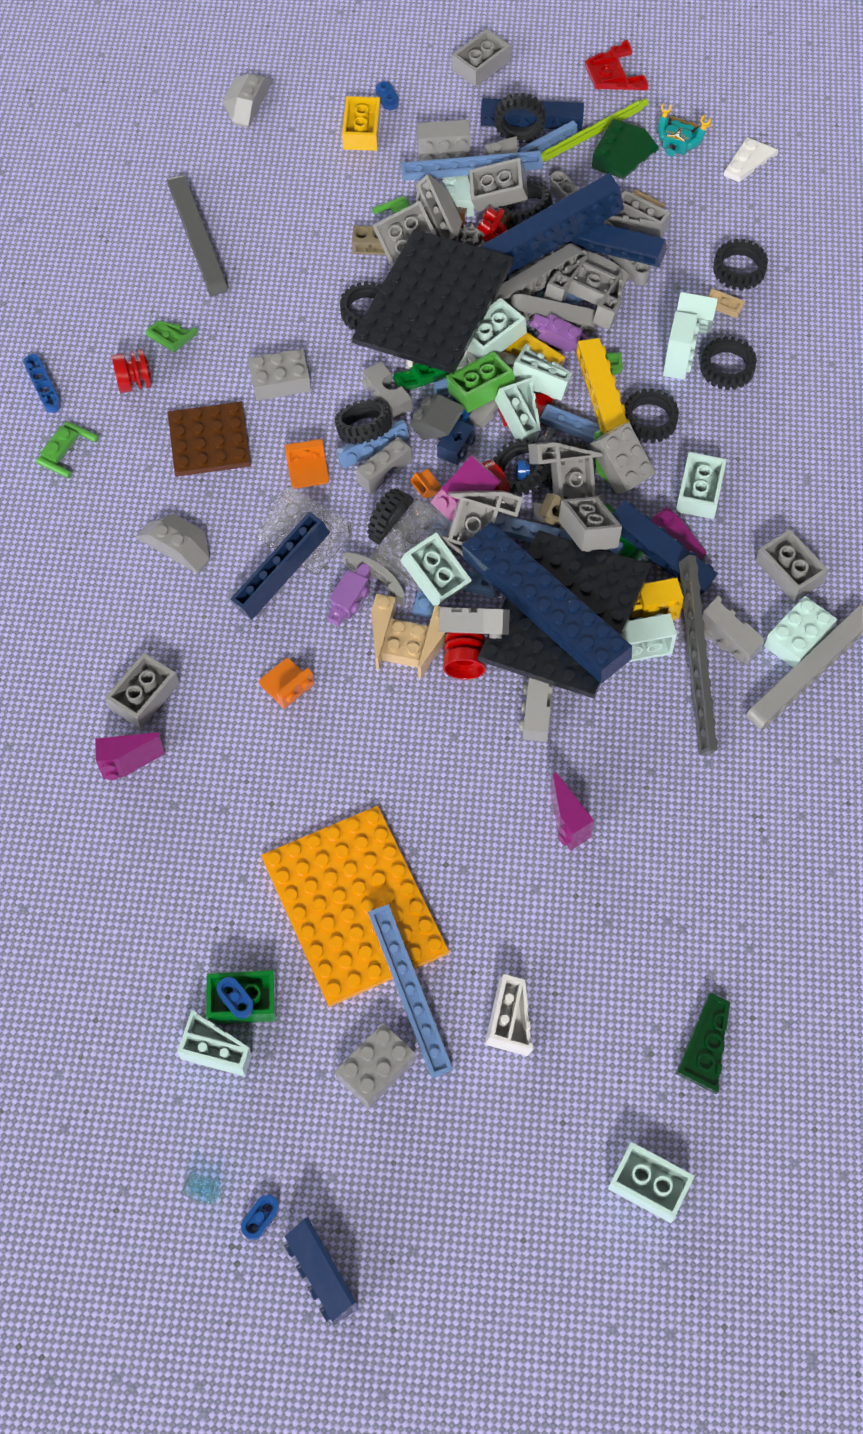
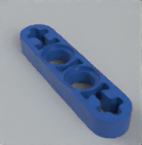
(41, 383)

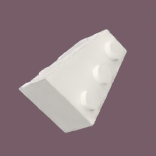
(509, 1018)

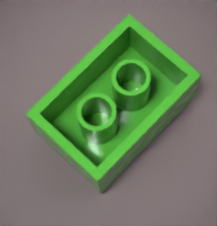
(479, 381)

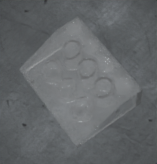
(288, 511)
(415, 526)

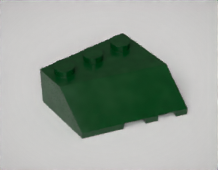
(622, 149)

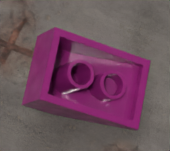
(469, 477)
(678, 530)
(127, 753)
(571, 818)

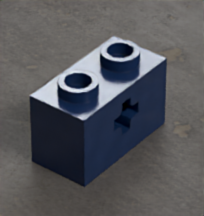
(455, 445)

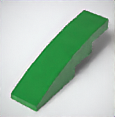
(418, 376)

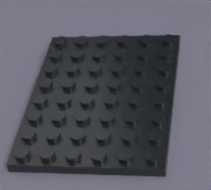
(433, 301)
(600, 579)

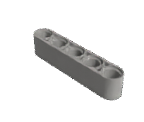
(575, 315)

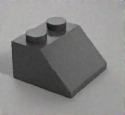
(436, 417)

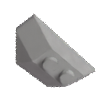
(245, 98)
(439, 207)
(177, 540)

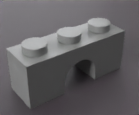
(377, 379)
(372, 472)

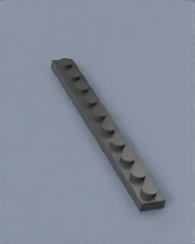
(698, 656)

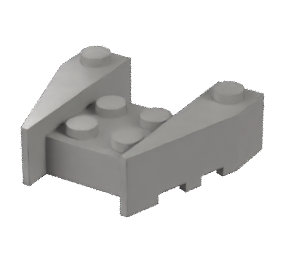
(591, 285)
(570, 468)
(476, 511)
(479, 621)

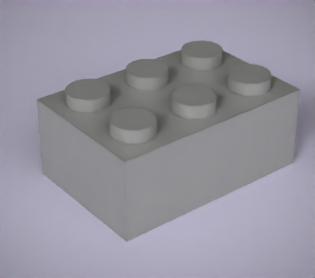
(481, 57)
(443, 140)
(498, 184)
(279, 374)
(622, 458)
(589, 523)
(792, 565)
(142, 690)
(375, 1065)

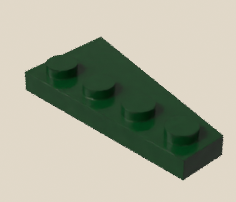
(706, 1044)

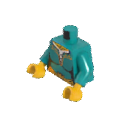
(680, 135)

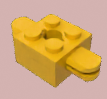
(659, 598)

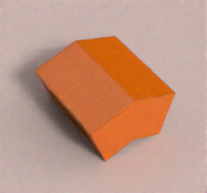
(425, 484)

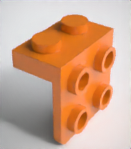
(306, 463)
(287, 682)

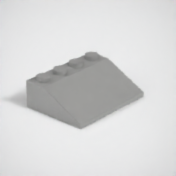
(397, 228)

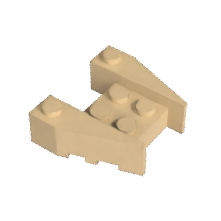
(402, 640)

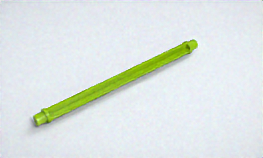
(593, 130)

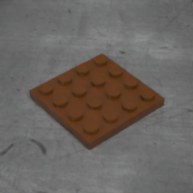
(208, 439)

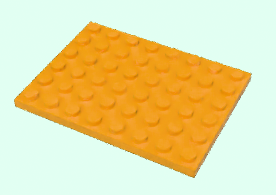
(330, 887)

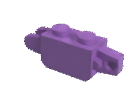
(557, 332)
(348, 594)

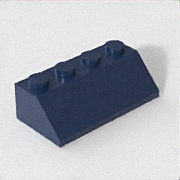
(320, 1271)

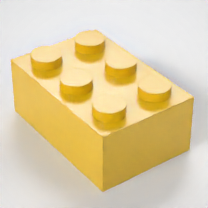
(361, 123)

